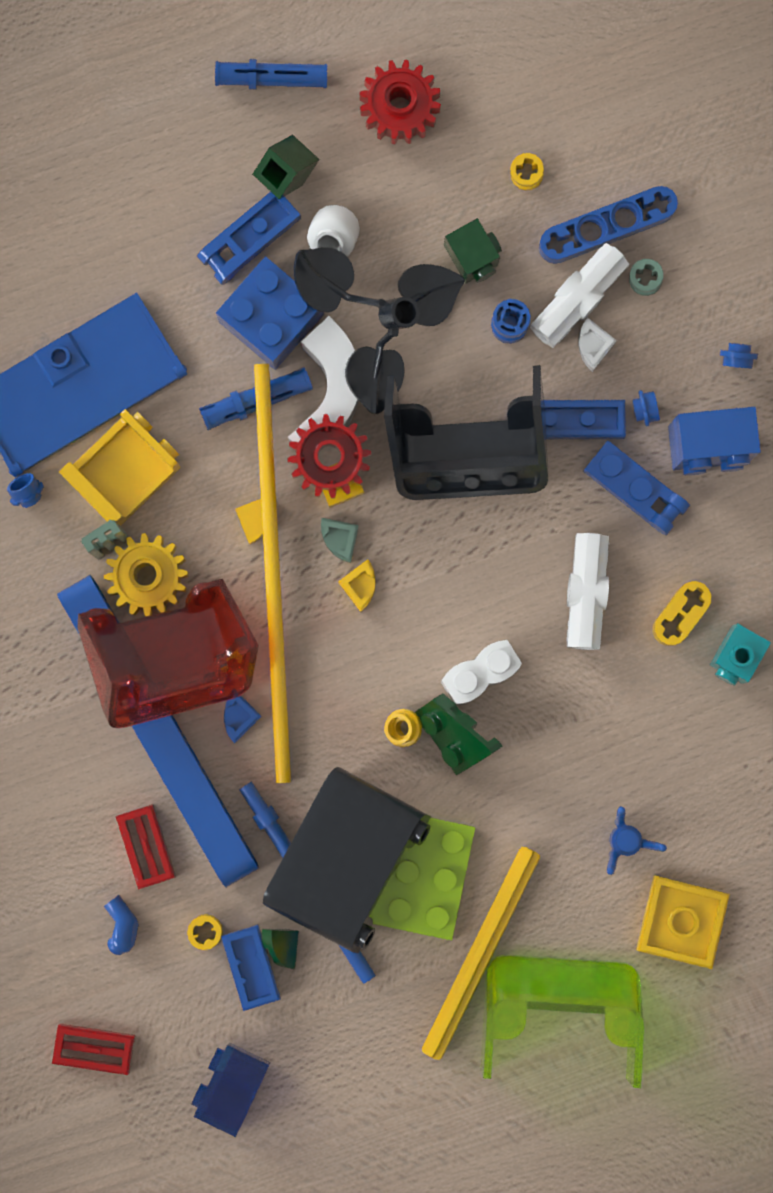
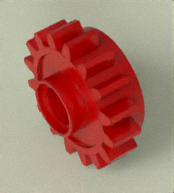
(404, 83)
(329, 435)

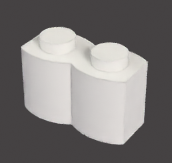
(472, 677)

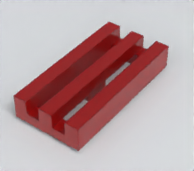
(131, 851)
(126, 1053)

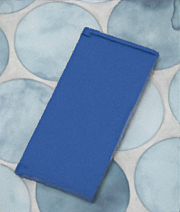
(82, 383)

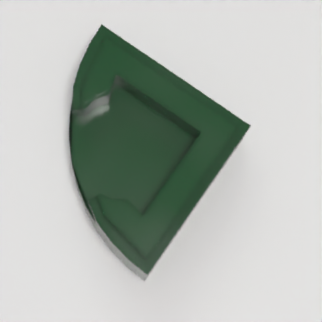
(281, 946)

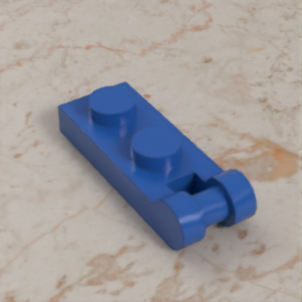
(249, 236)
(635, 487)

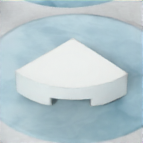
(594, 344)

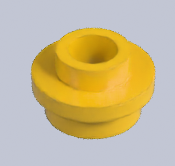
(393, 728)

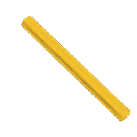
(480, 953)

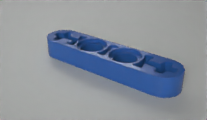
(605, 219)

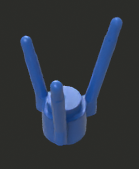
(627, 841)

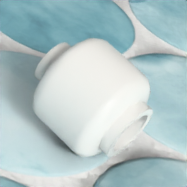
(334, 228)

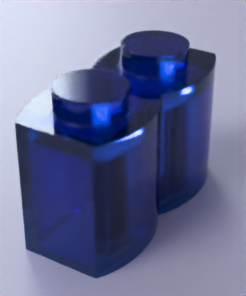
(231, 1088)

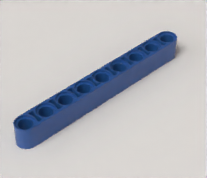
(179, 768)

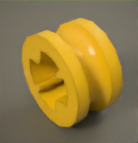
(535, 178)
(200, 921)

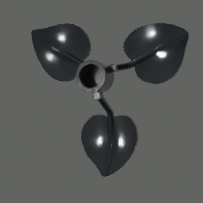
(426, 299)

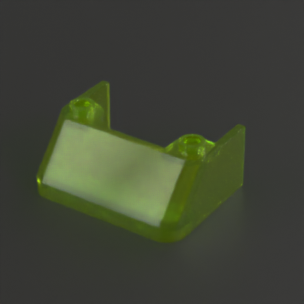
(563, 985)

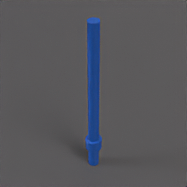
(266, 819)

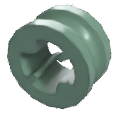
(653, 286)

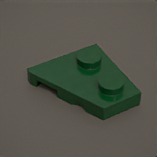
(455, 734)

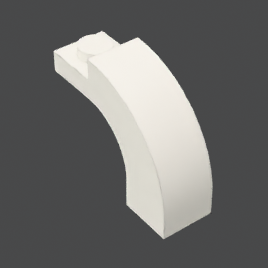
(330, 350)

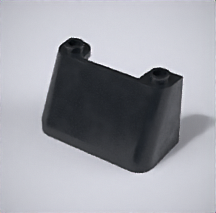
(344, 859)

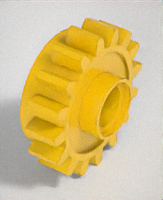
(132, 561)

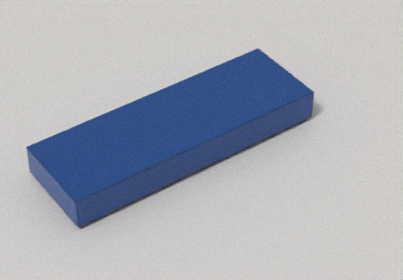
(585, 419)

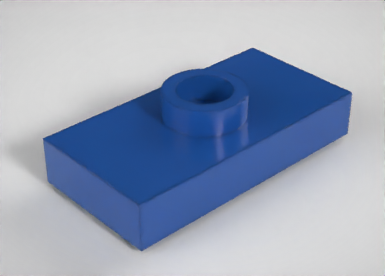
(251, 967)

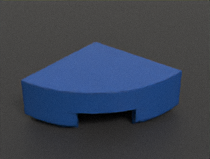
(239, 717)

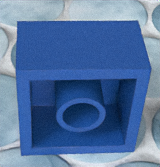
(268, 313)
(714, 439)

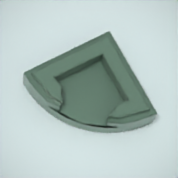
(339, 538)

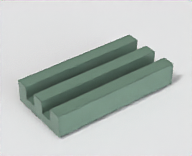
(107, 541)

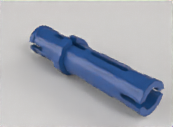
(270, 74)
(244, 403)

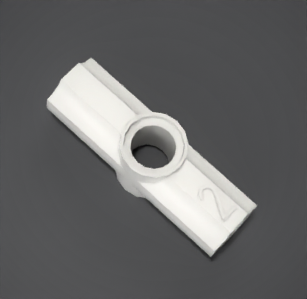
(579, 295)
(587, 591)

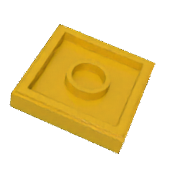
(682, 922)

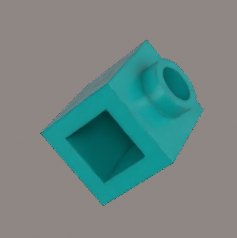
(739, 655)

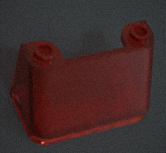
(169, 658)

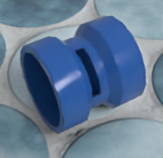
(509, 327)

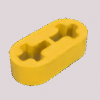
(688, 619)

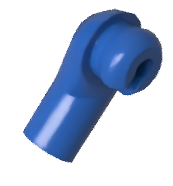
(125, 927)

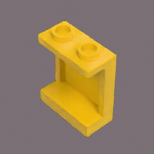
(122, 468)

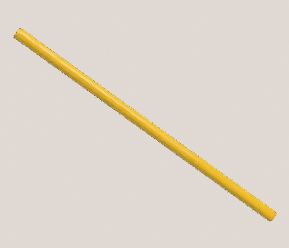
(272, 573)

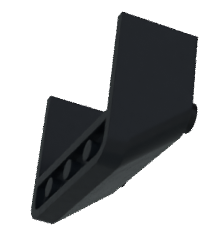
(468, 457)

